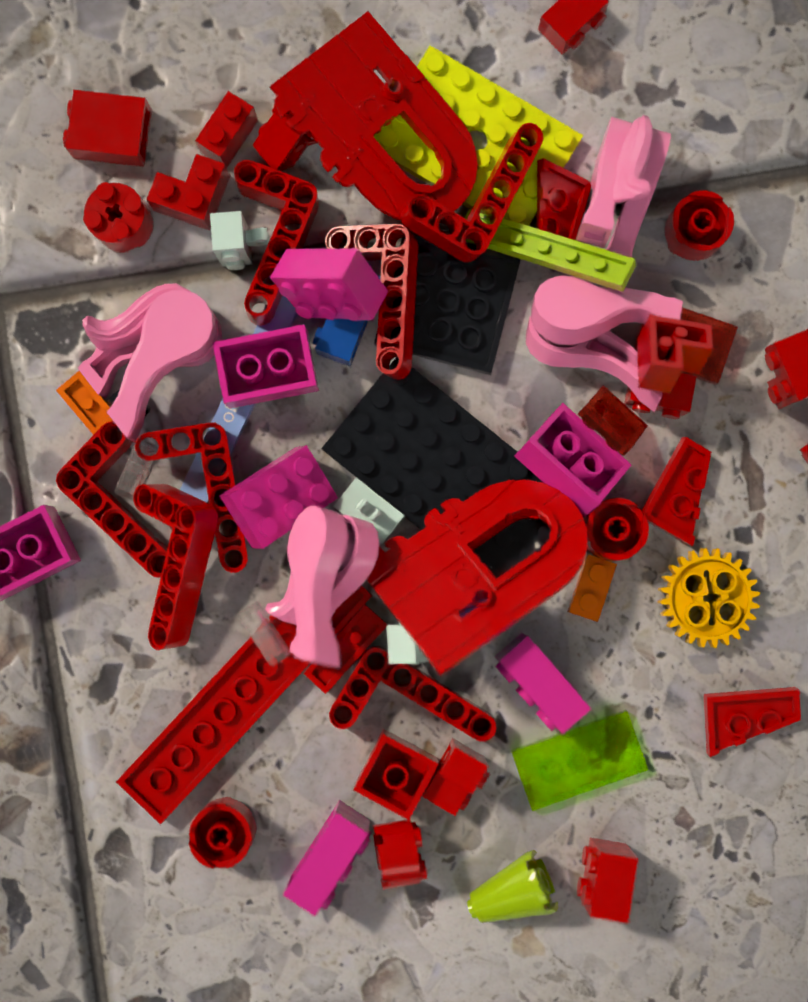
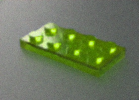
(579, 760)

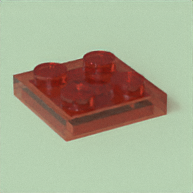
(612, 420)

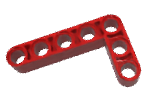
(487, 202)
(281, 237)
(404, 285)
(213, 483)
(110, 506)
(185, 560)
(410, 690)

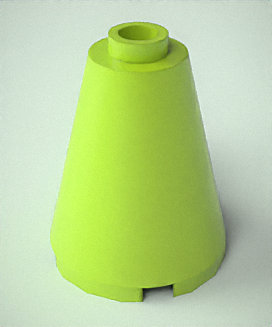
(514, 892)

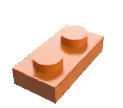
(85, 402)
(592, 588)

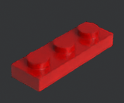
(351, 645)

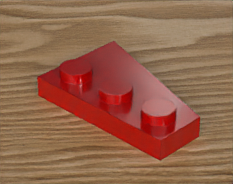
(560, 199)
(677, 494)
(745, 714)

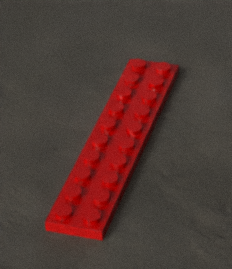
(218, 719)

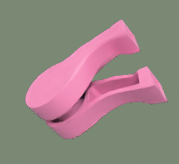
(625, 173)
(574, 323)
(154, 335)
(328, 563)

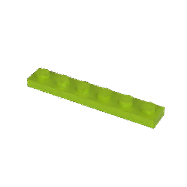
(561, 254)

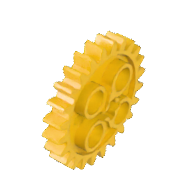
(735, 594)

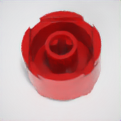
(102, 215)
(713, 228)
(627, 517)
(229, 849)
(398, 854)

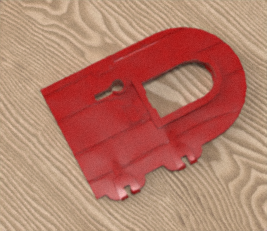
(346, 104)
(439, 576)

